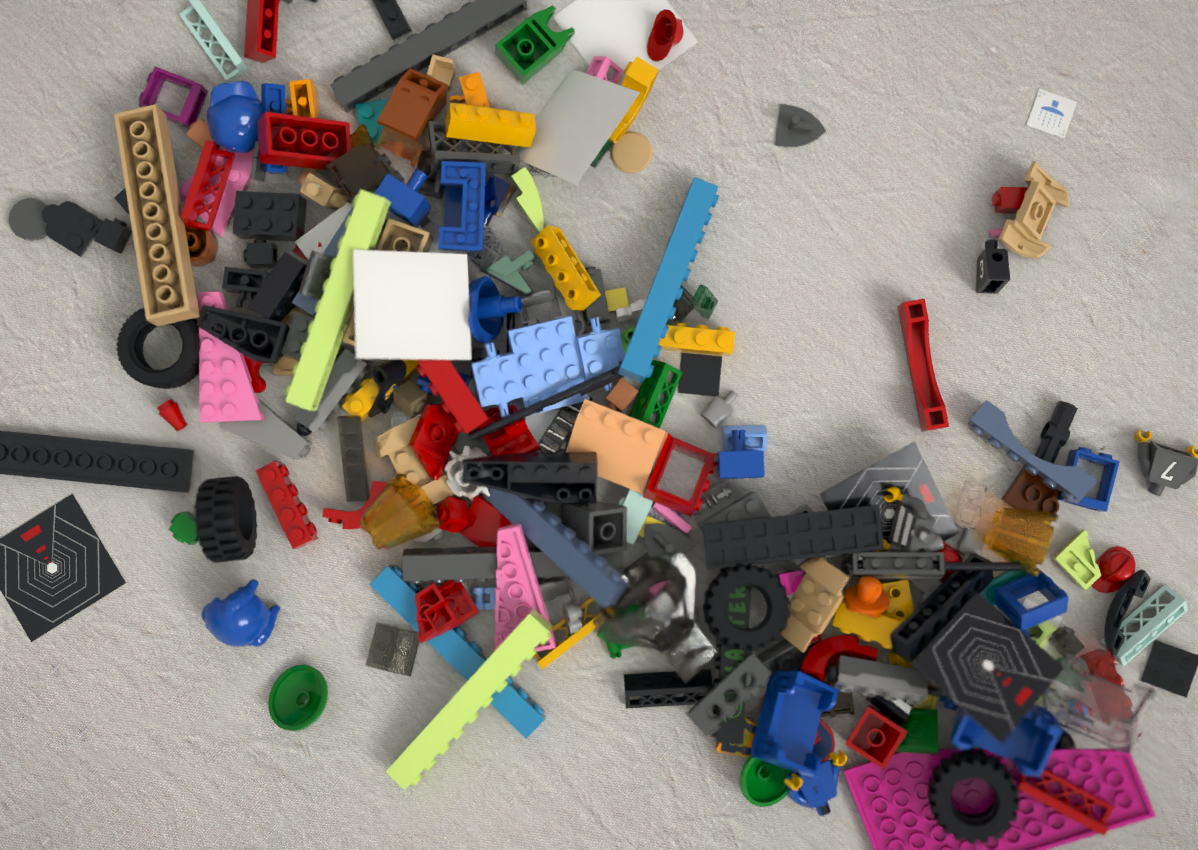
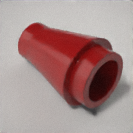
(172, 414)

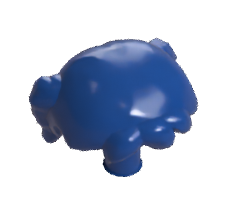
(240, 617)

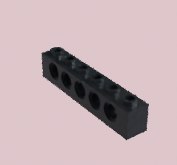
(938, 610)

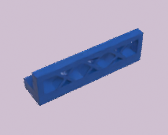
(273, 101)

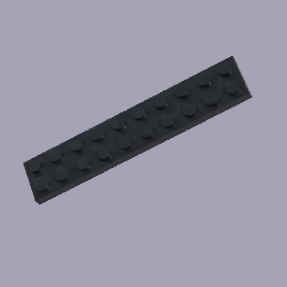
(95, 461)

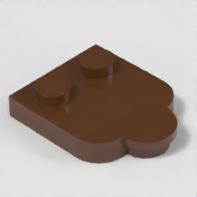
(1031, 493)

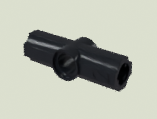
(1056, 432)

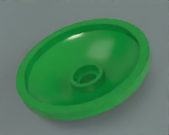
(289, 695)
(763, 782)

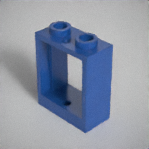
(1106, 483)
(1007, 602)

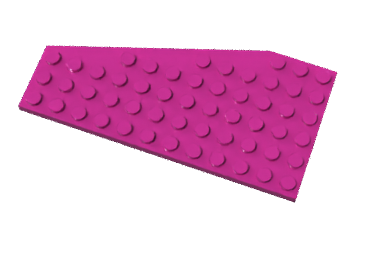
(900, 817)

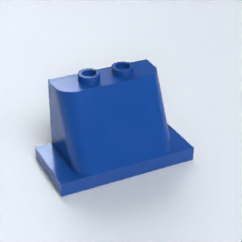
(463, 206)

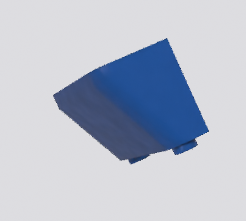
(791, 721)
(1027, 745)

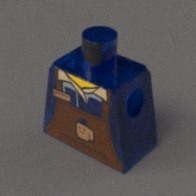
(501, 192)

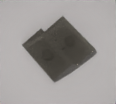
(393, 649)

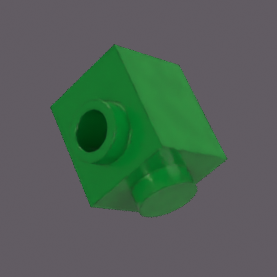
(184, 528)

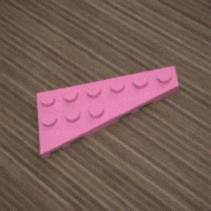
(237, 181)
(223, 376)
(516, 586)

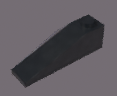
(250, 335)

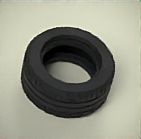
(133, 361)

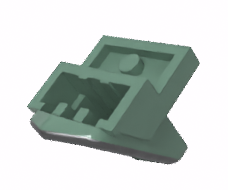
(509, 271)

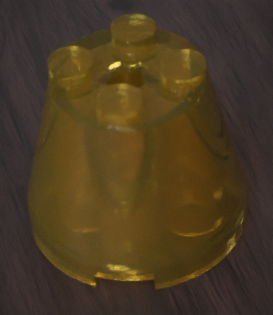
(399, 514)
(1022, 536)

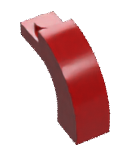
(352, 519)
(830, 649)

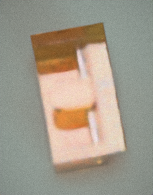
(400, 145)

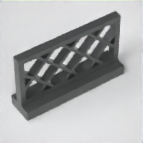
(495, 161)

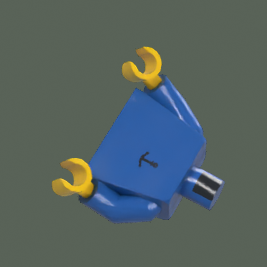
(816, 791)

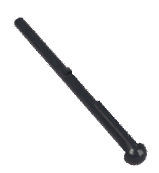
(582, 388)

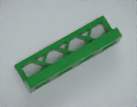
(647, 397)

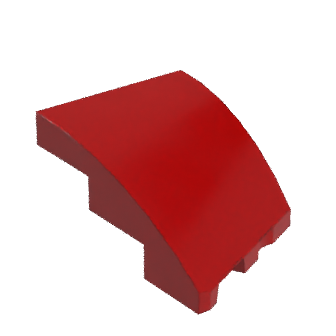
(511, 438)
(484, 523)
(442, 609)

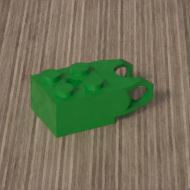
(535, 37)

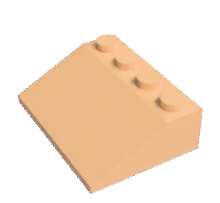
(623, 445)

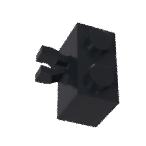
(243, 282)

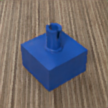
(404, 198)
(739, 462)

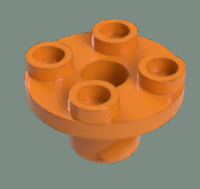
(867, 597)

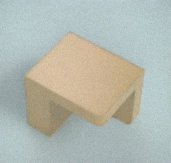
(442, 69)

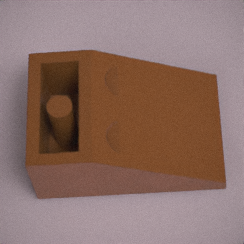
(413, 104)

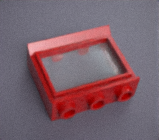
(680, 476)

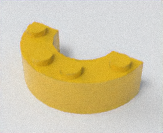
(641, 78)

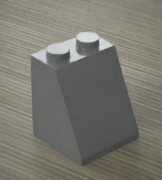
(598, 525)

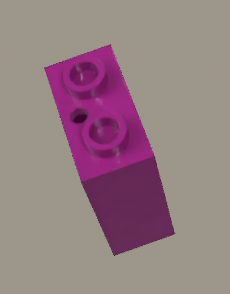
(192, 105)

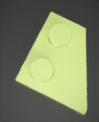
(1079, 561)

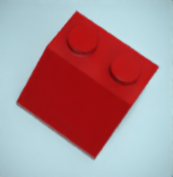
(876, 737)

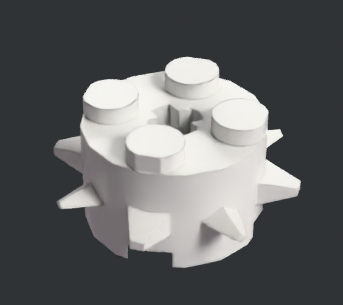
(455, 474)

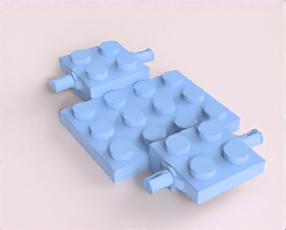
(545, 362)

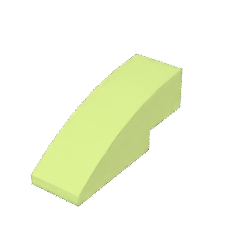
(529, 199)

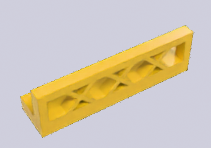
(570, 640)

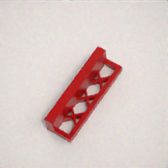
(199, 186)
(1064, 806)

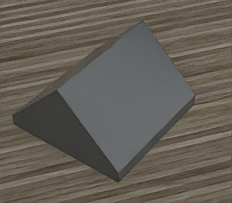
(432, 185)
(782, 657)

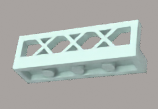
(216, 33)
(1153, 626)

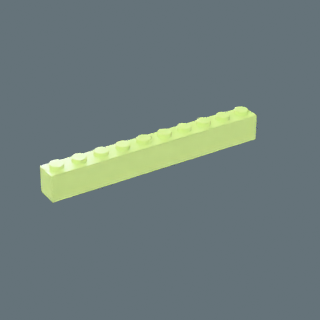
(336, 304)
(469, 699)

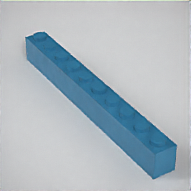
(668, 280)
(459, 652)

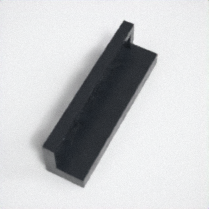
(665, 684)

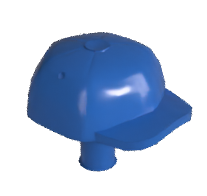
(234, 116)
(488, 309)

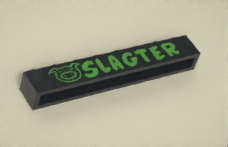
(738, 612)

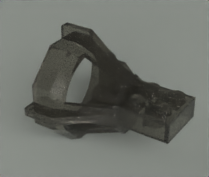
(664, 619)

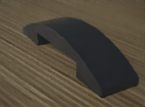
(1134, 586)

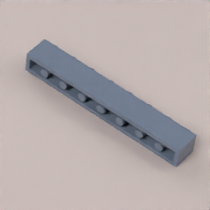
(561, 546)

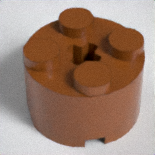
(204, 246)

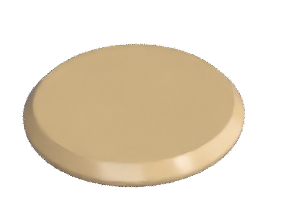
(632, 152)

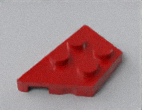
(434, 439)

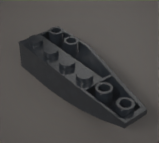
(537, 475)

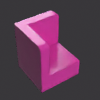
(791, 579)

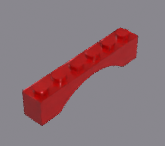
(915, 332)

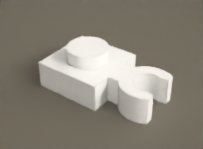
(634, 311)

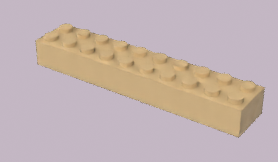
(156, 216)

